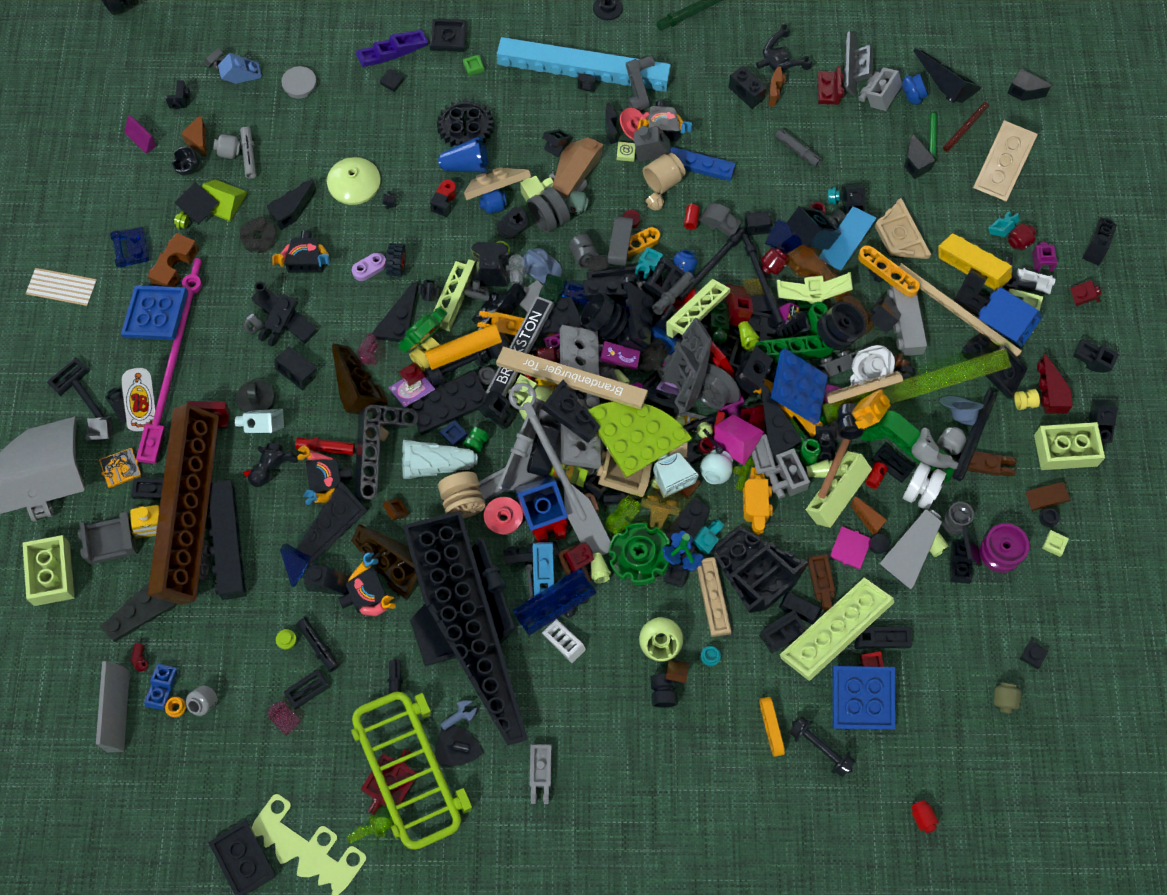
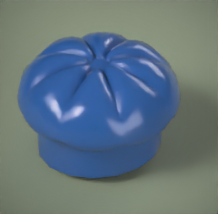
(914, 89)

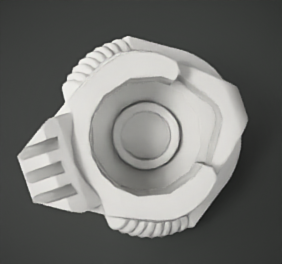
(872, 363)

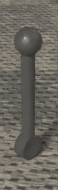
(528, 568)

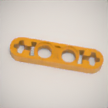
(890, 269)

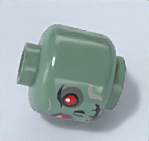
(576, 202)

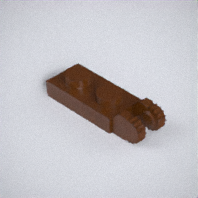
(991, 464)

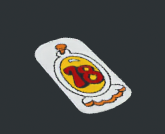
(138, 398)

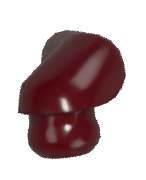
(137, 659)

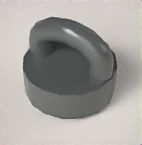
(254, 321)

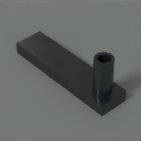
(297, 324)

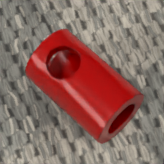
(691, 216)
(876, 475)

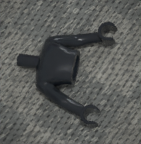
(778, 57)

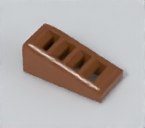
(869, 516)

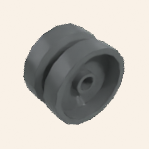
(548, 210)

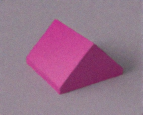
(737, 437)

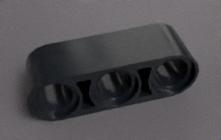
(539, 461)

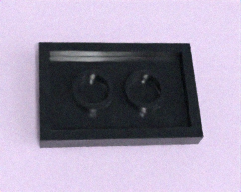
(242, 859)

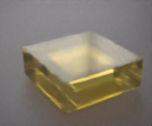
(753, 287)

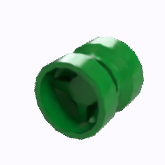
(476, 440)

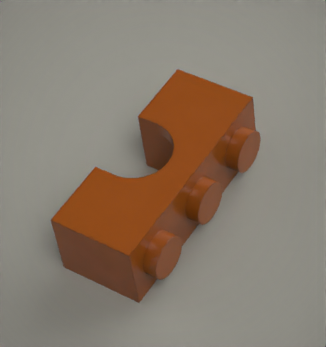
(178, 249)

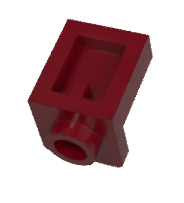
(579, 556)

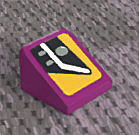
(788, 310)

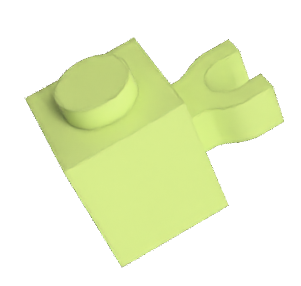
(532, 186)

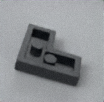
(969, 293)

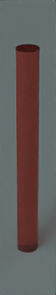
(965, 126)

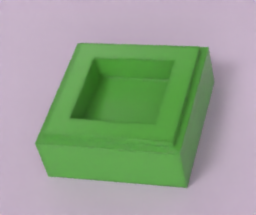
(473, 65)

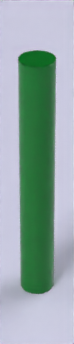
(933, 134)

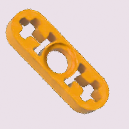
(641, 236)
(771, 726)

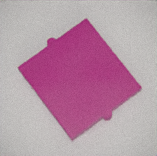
(850, 548)

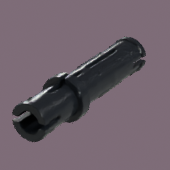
(330, 663)

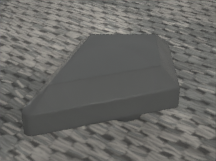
(477, 291)

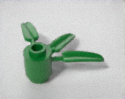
(810, 449)

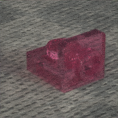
(367, 350)
(283, 717)

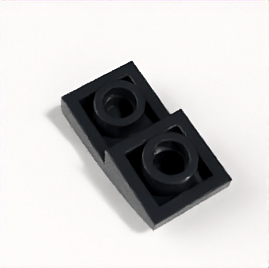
(959, 564)

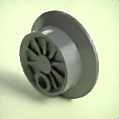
(718, 388)

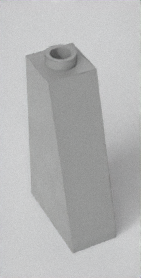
(912, 549)

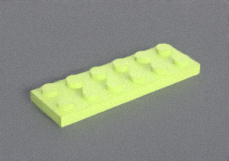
(836, 629)

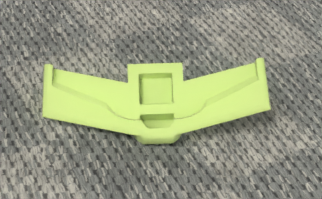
(815, 288)

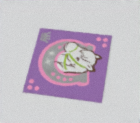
(409, 394)

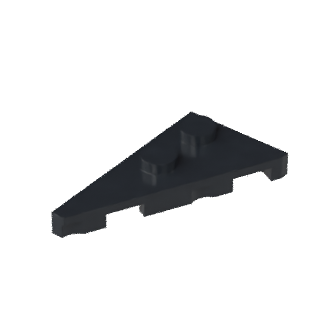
(398, 318)
(779, 430)

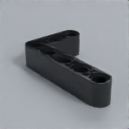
(373, 443)

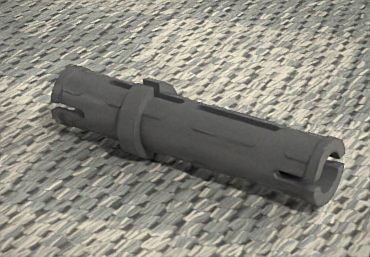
(804, 152)
(668, 298)

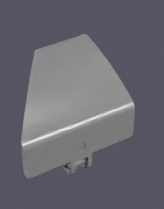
(39, 468)
(516, 468)

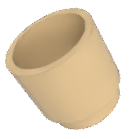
(664, 173)

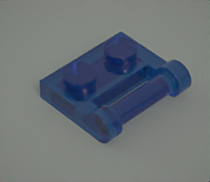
(136, 247)

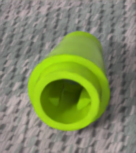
(747, 335)

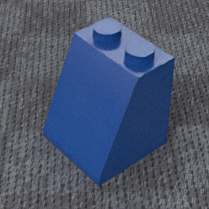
(1010, 317)
(541, 502)

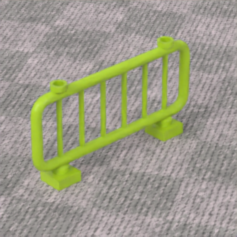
(453, 805)

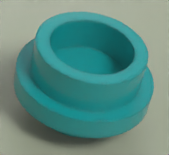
(833, 195)
(710, 656)

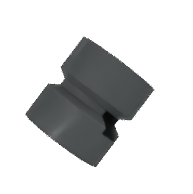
(582, 249)
(958, 515)

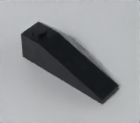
(952, 84)

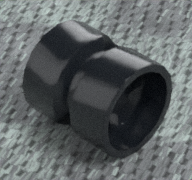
(846, 426)
(664, 691)

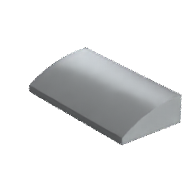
(112, 707)

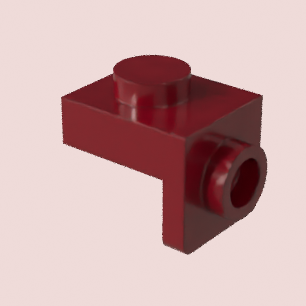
(1086, 292)

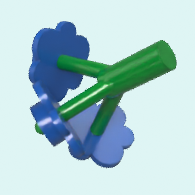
(682, 542)

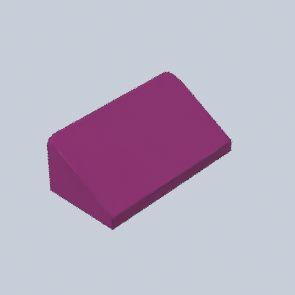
(139, 135)

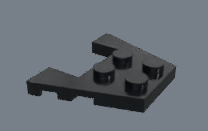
(562, 313)

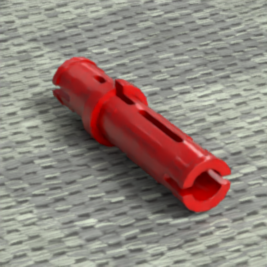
(326, 446)

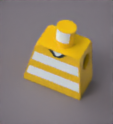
(144, 521)

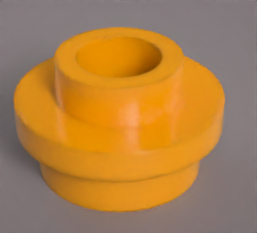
(170, 704)

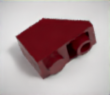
(754, 415)

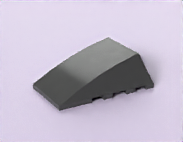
(688, 365)

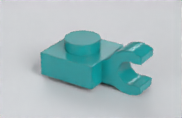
(706, 538)

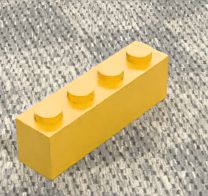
(966, 256)

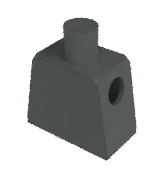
(651, 143)

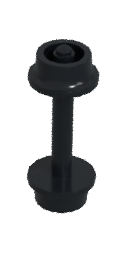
(435, 376)
(843, 764)

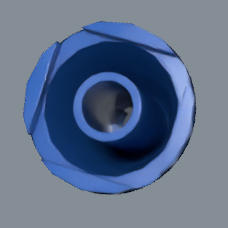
(465, 157)

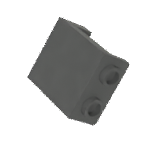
(107, 540)

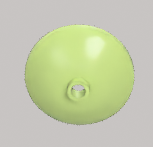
(353, 188)

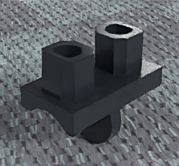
(826, 438)

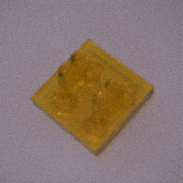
(660, 509)

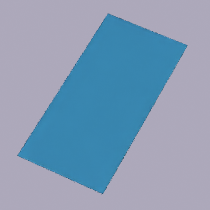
(852, 232)

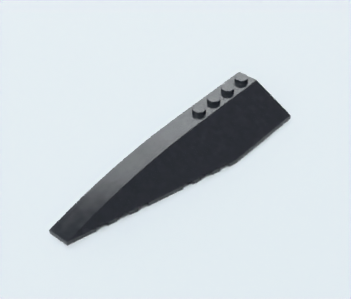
(461, 610)

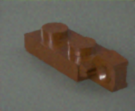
(821, 579)

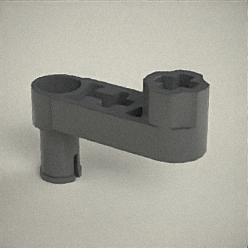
(634, 67)

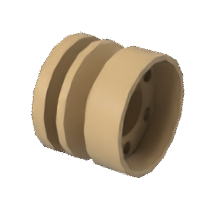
(461, 494)

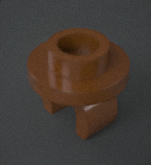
(899, 361)

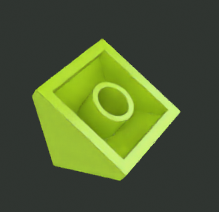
(227, 196)

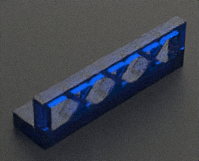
(552, 600)

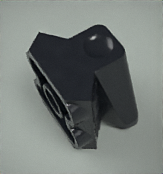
(490, 263)

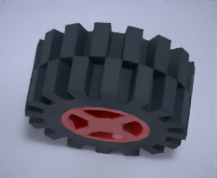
(395, 260)

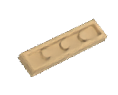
(864, 387)
(713, 598)

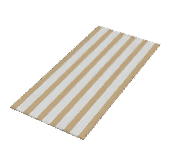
(61, 286)

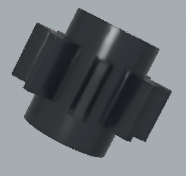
(429, 290)

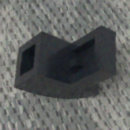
(497, 409)

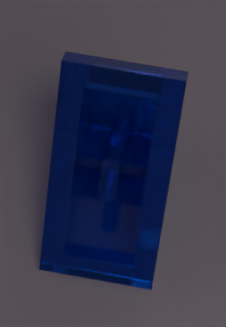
(295, 562)

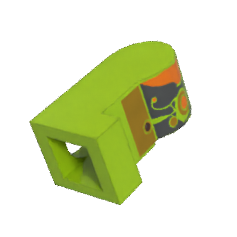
(575, 474)

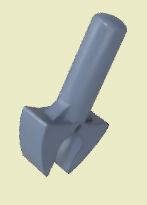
(459, 715)

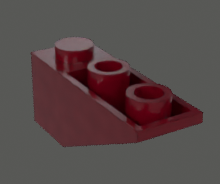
(739, 305)
(1055, 392)

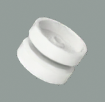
(927, 487)

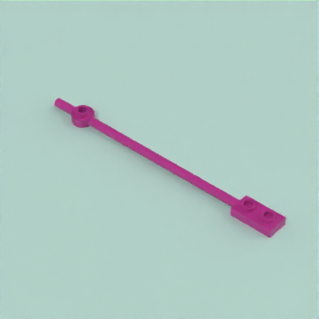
(153, 434)

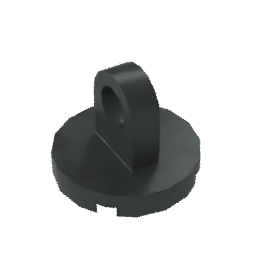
(255, 396)

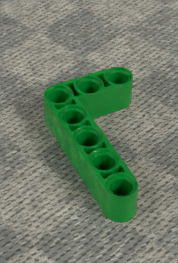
(804, 347)
(902, 434)

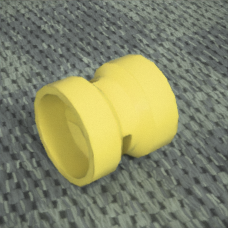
(1026, 399)

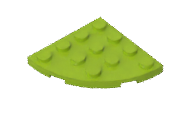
(636, 435)

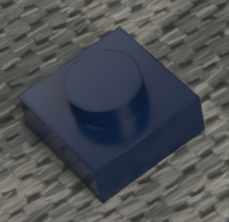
(453, 433)

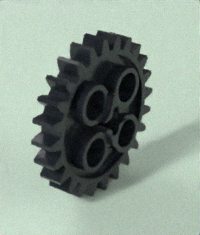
(451, 122)

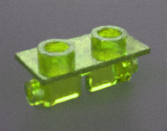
(626, 507)

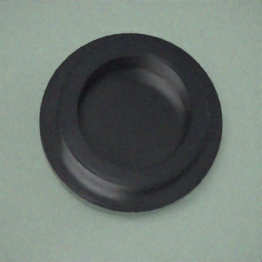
(388, 200)
(1048, 517)

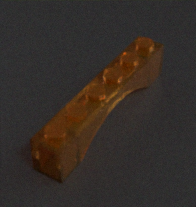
(807, 264)

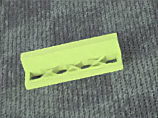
(458, 295)
(694, 307)

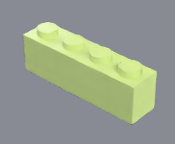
(846, 482)

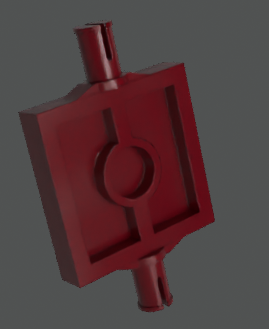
(392, 775)

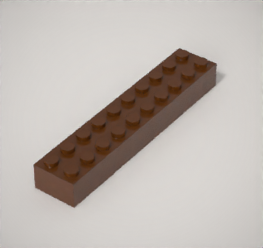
(183, 505)

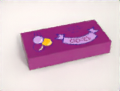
(620, 355)

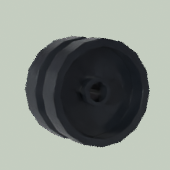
(841, 325)

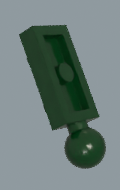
(719, 322)

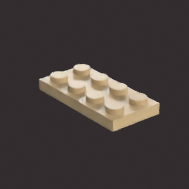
(1005, 160)

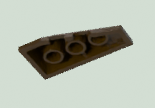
(393, 559)

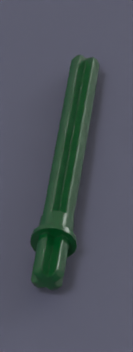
(684, 13)

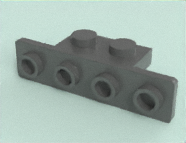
(858, 63)

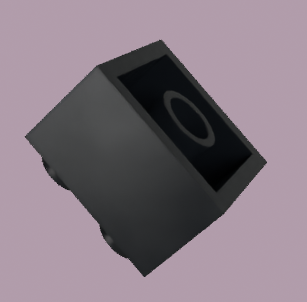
(813, 228)

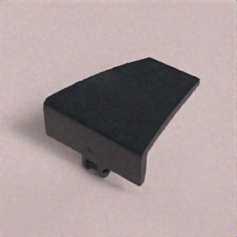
(429, 636)

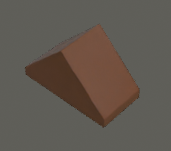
(195, 136)

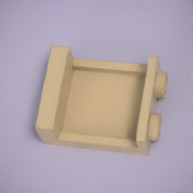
(612, 476)

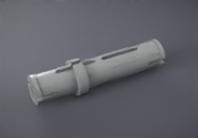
(246, 136)

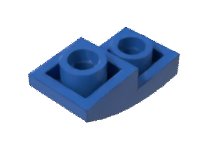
(161, 686)

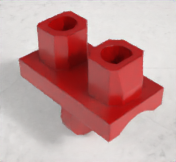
(558, 528)

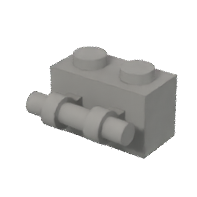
(881, 88)
(791, 472)

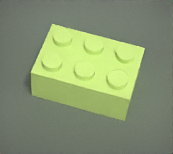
(1069, 446)
(48, 570)

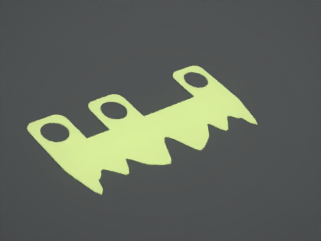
(312, 856)

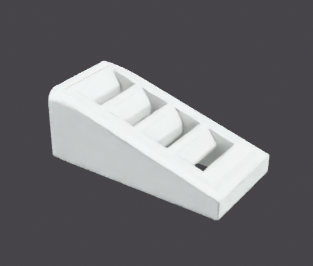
(573, 649)

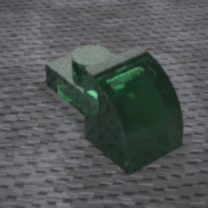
(553, 287)

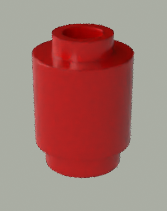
(924, 817)

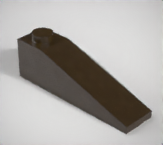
(354, 383)

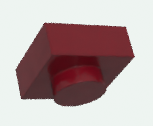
(411, 374)

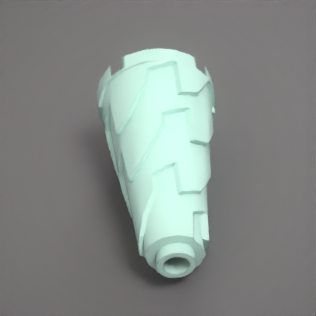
(429, 459)

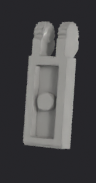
(540, 770)

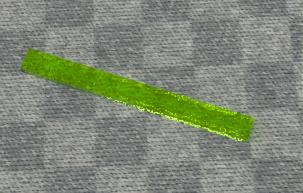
(931, 380)

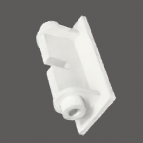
(1043, 282)

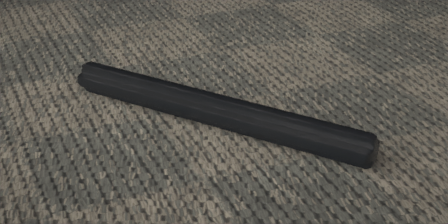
(975, 435)

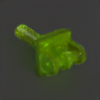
(742, 472)
(377, 826)

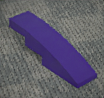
(390, 49)

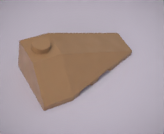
(575, 164)

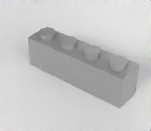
(909, 327)

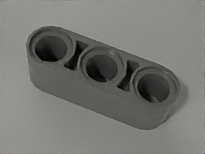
(620, 241)

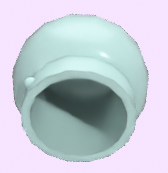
(716, 467)

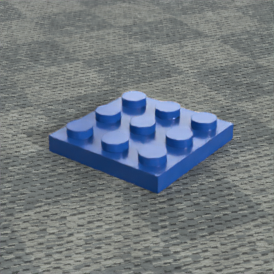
(154, 312)
(799, 386)
(863, 697)

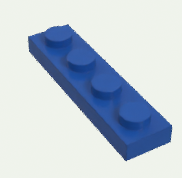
(705, 164)

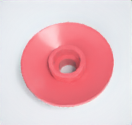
(629, 121)
(503, 507)

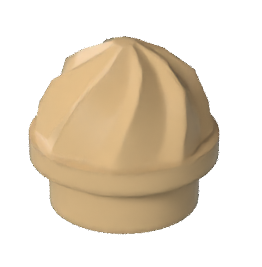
(655, 201)

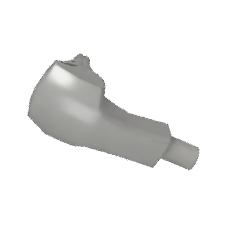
(928, 452)

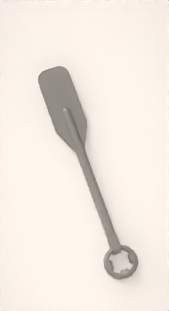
(577, 505)

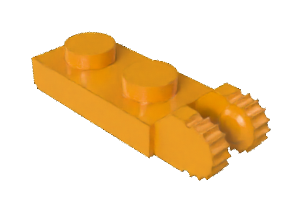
(505, 323)

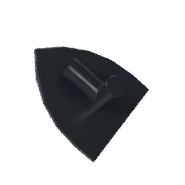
(456, 747)

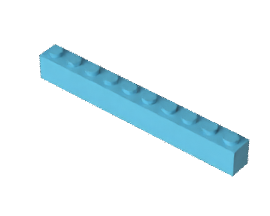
(575, 61)

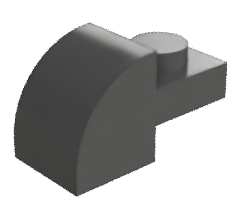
(718, 217)

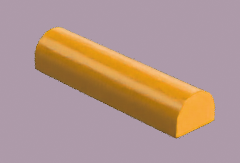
(463, 346)

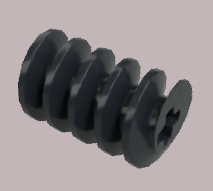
(512, 222)

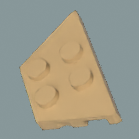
(497, 179)
(901, 234)

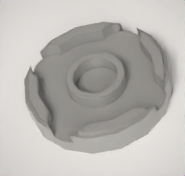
(299, 82)

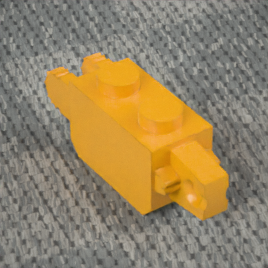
(871, 409)
(756, 501)

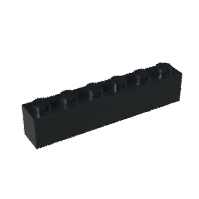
(226, 541)

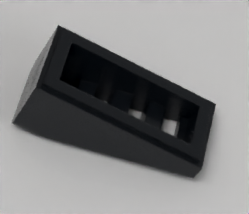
(803, 325)

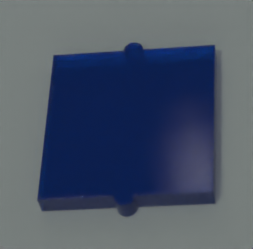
(783, 238)

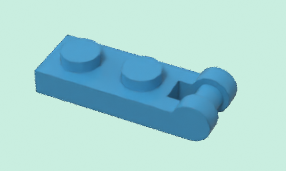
(542, 565)

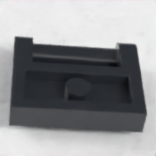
(671, 278)

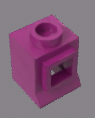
(1038, 258)

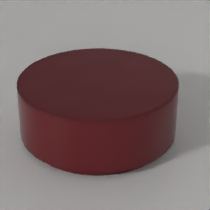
(634, 215)

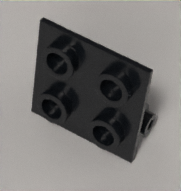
(979, 346)

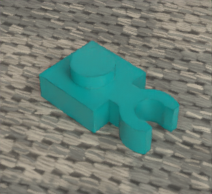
(1002, 227)
(648, 261)

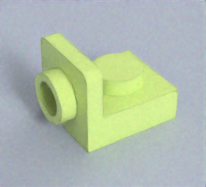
(522, 394)

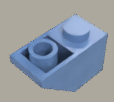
(238, 69)

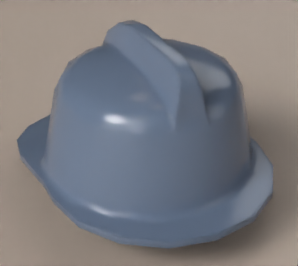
(540, 263)
(962, 409)

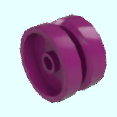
(1004, 548)

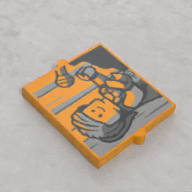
(120, 467)

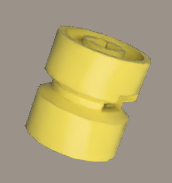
(418, 355)

